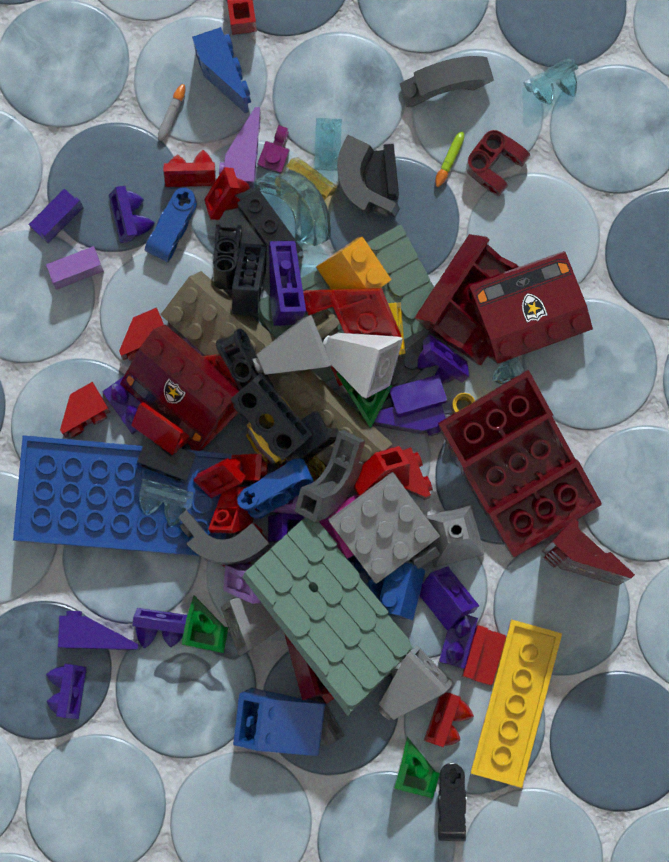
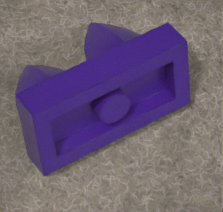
(122, 205)
(450, 363)
(123, 403)
(148, 622)
(458, 642)
(71, 681)

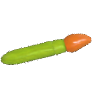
(448, 162)

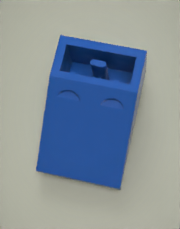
(215, 59)
(398, 590)
(278, 723)

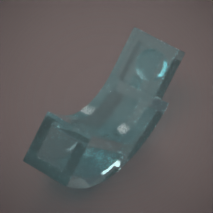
(305, 202)

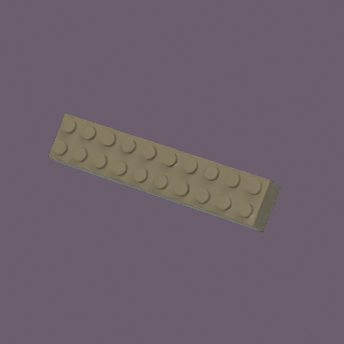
(205, 315)

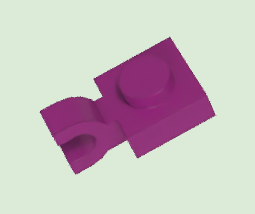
(275, 154)

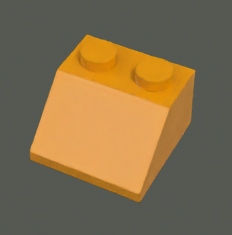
(353, 268)

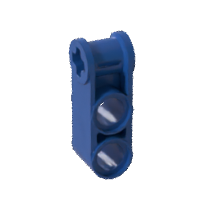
(171, 225)
(275, 489)

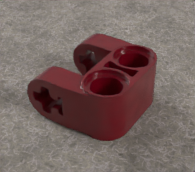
(508, 148)

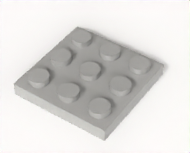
(384, 527)

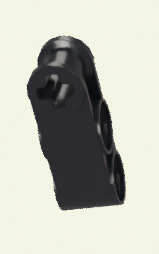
(226, 255)
(236, 356)
(452, 805)

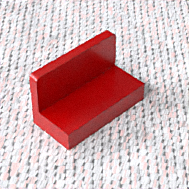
(159, 429)
(484, 655)

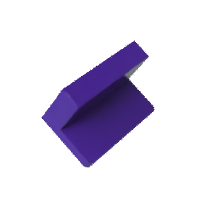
(56, 215)
(418, 395)
(447, 597)

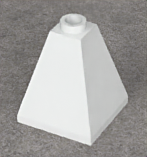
(364, 360)

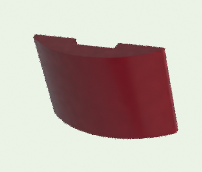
(519, 464)

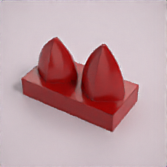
(183, 174)
(223, 192)
(220, 477)
(448, 709)

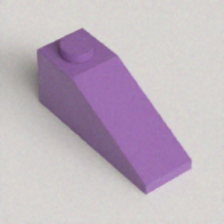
(244, 150)

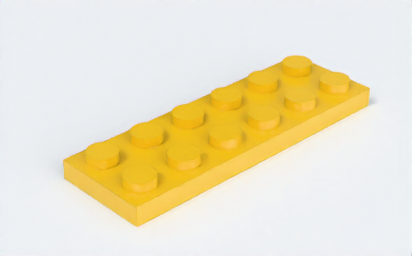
(516, 703)

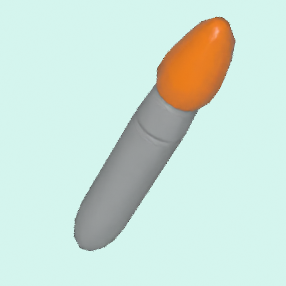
(171, 113)

